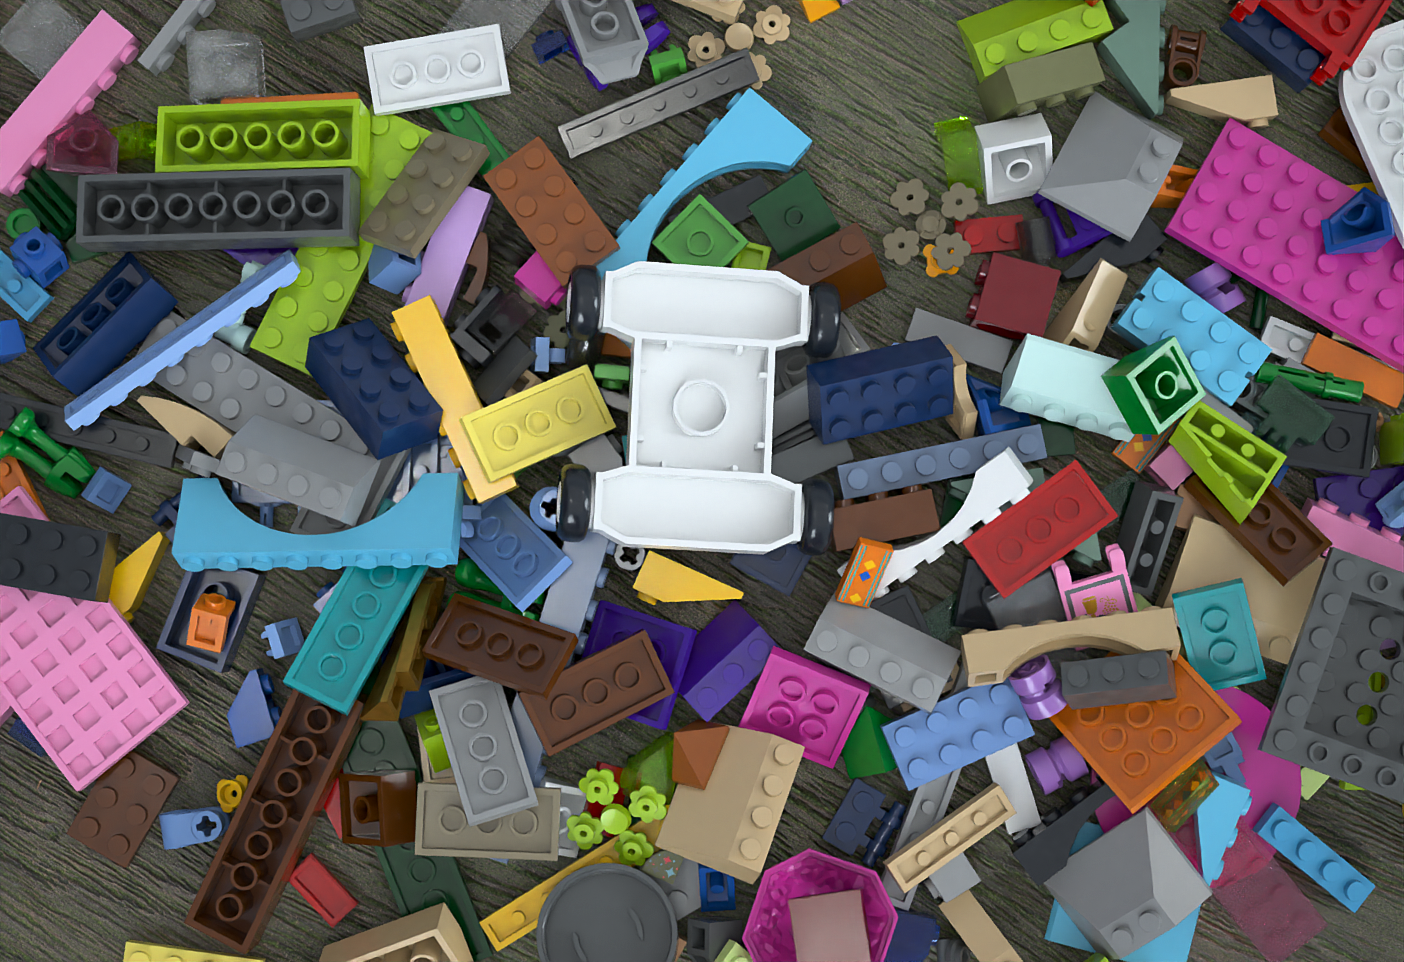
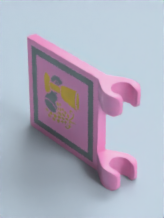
(1098, 593)

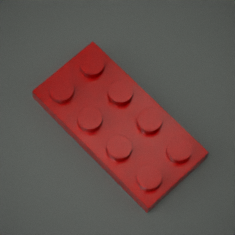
(1039, 529)

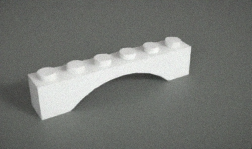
(994, 484)

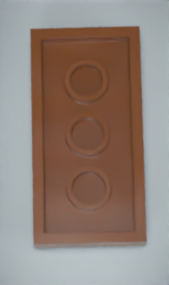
(551, 210)

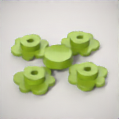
(615, 817)

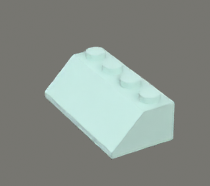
(1063, 387)

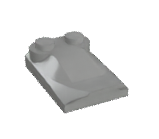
(606, 36)

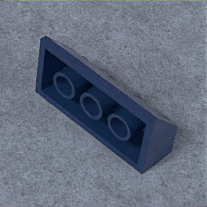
(105, 325)

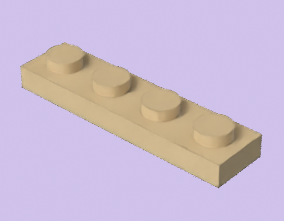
(949, 837)

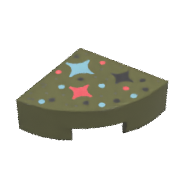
(663, 865)

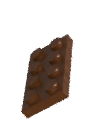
(1272, 532)
(500, 646)
(598, 692)

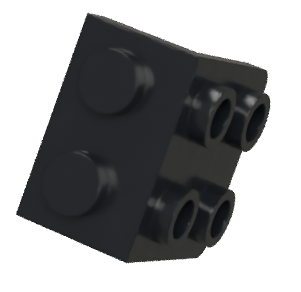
(470, 349)

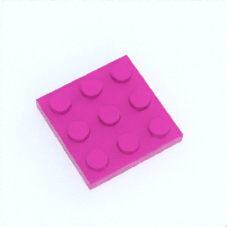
(805, 705)

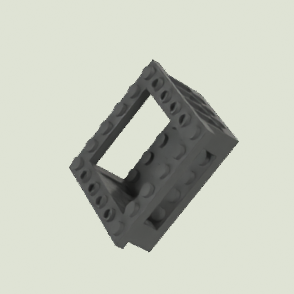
(1328, 675)

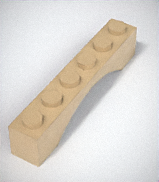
(995, 655)

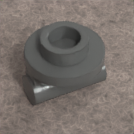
(952, 950)

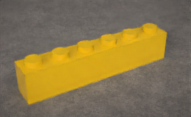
(449, 383)

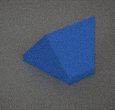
(1359, 225)
(992, 416)

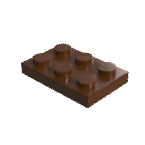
(123, 807)

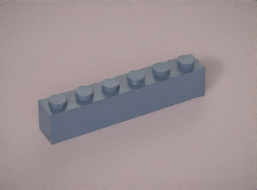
(936, 462)

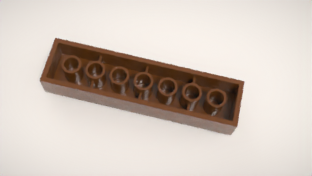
(274, 821)

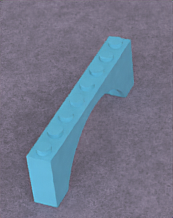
(744, 139)
(415, 531)

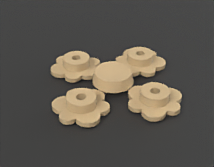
(741, 36)

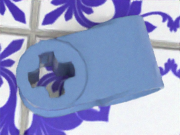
(188, 826)

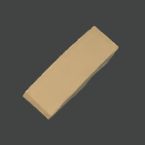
(189, 425)

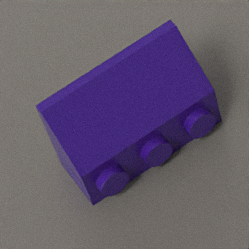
(724, 660)

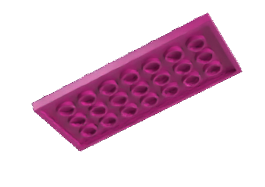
(1262, 220)

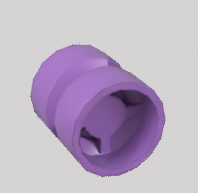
(1215, 288)
(1038, 688)
(1056, 764)

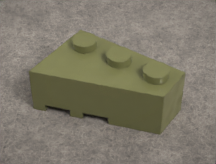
(1040, 82)

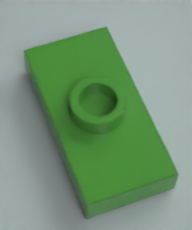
(612, 376)

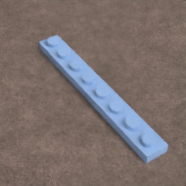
(173, 346)

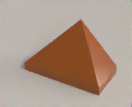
(696, 752)

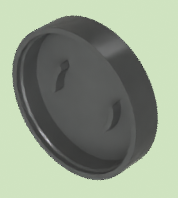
(607, 917)

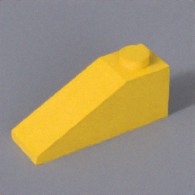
(135, 575)
(674, 582)

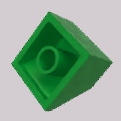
(1153, 386)

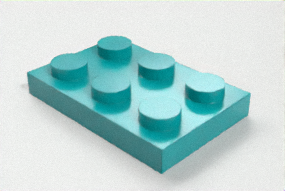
(1220, 634)

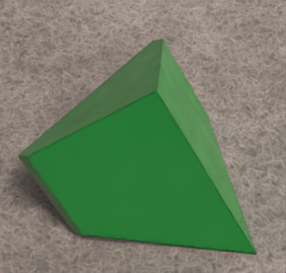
(866, 748)

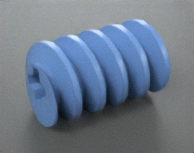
(538, 508)

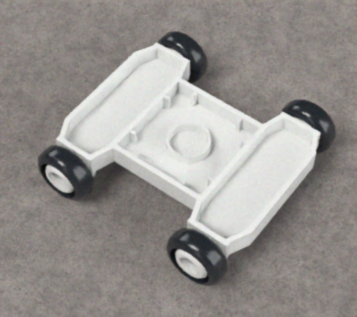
(699, 409)

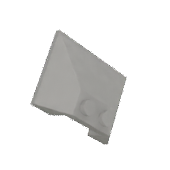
(1111, 166)
(1128, 886)

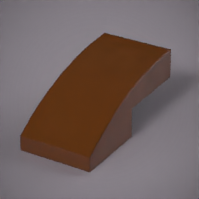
(479, 260)

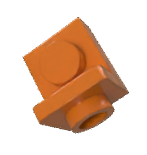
(210, 622)

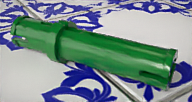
(1323, 385)

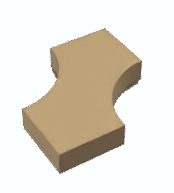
(964, 412)

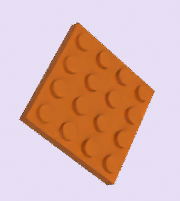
(1149, 742)

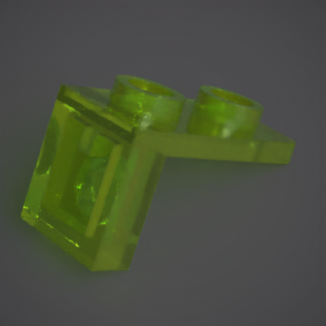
(136, 140)
(959, 152)

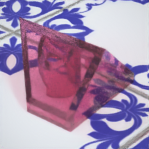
(83, 148)

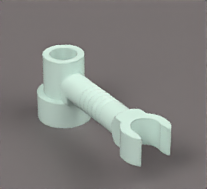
(238, 334)

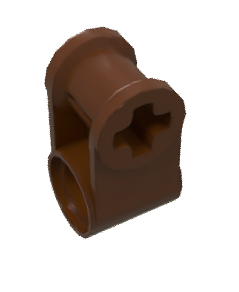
(1184, 53)

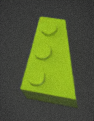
(1226, 458)

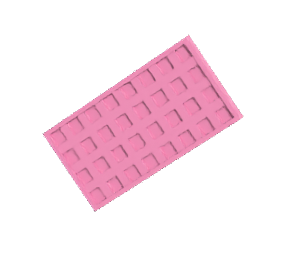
(78, 673)

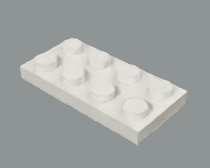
(437, 70)

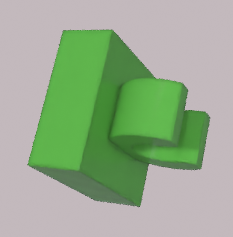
(667, 64)

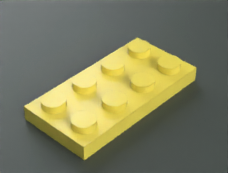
(537, 423)

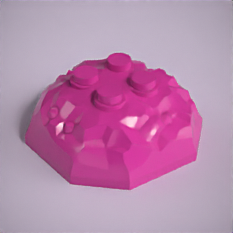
(812, 872)

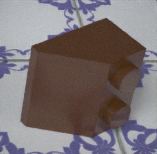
(378, 807)

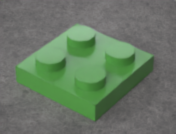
(700, 237)

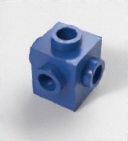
(39, 256)

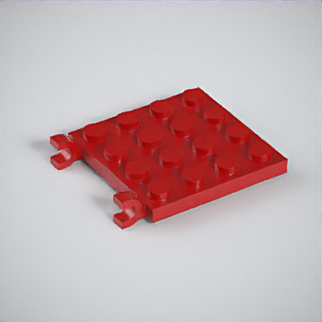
(1331, 26)

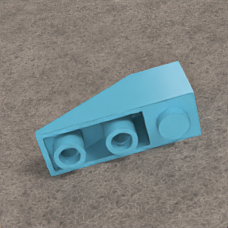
(1216, 824)

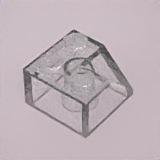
(224, 66)

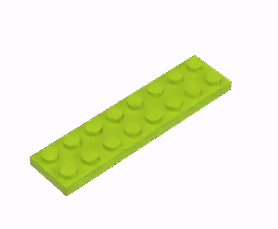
(333, 274)

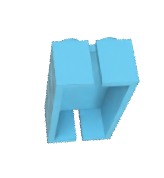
(1213, 343)

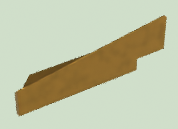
(405, 660)

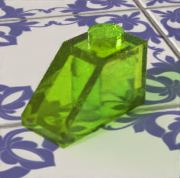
(651, 767)

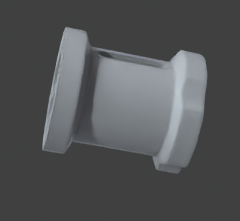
(627, 565)

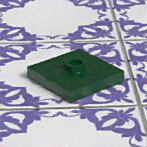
(793, 216)

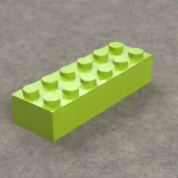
(264, 136)

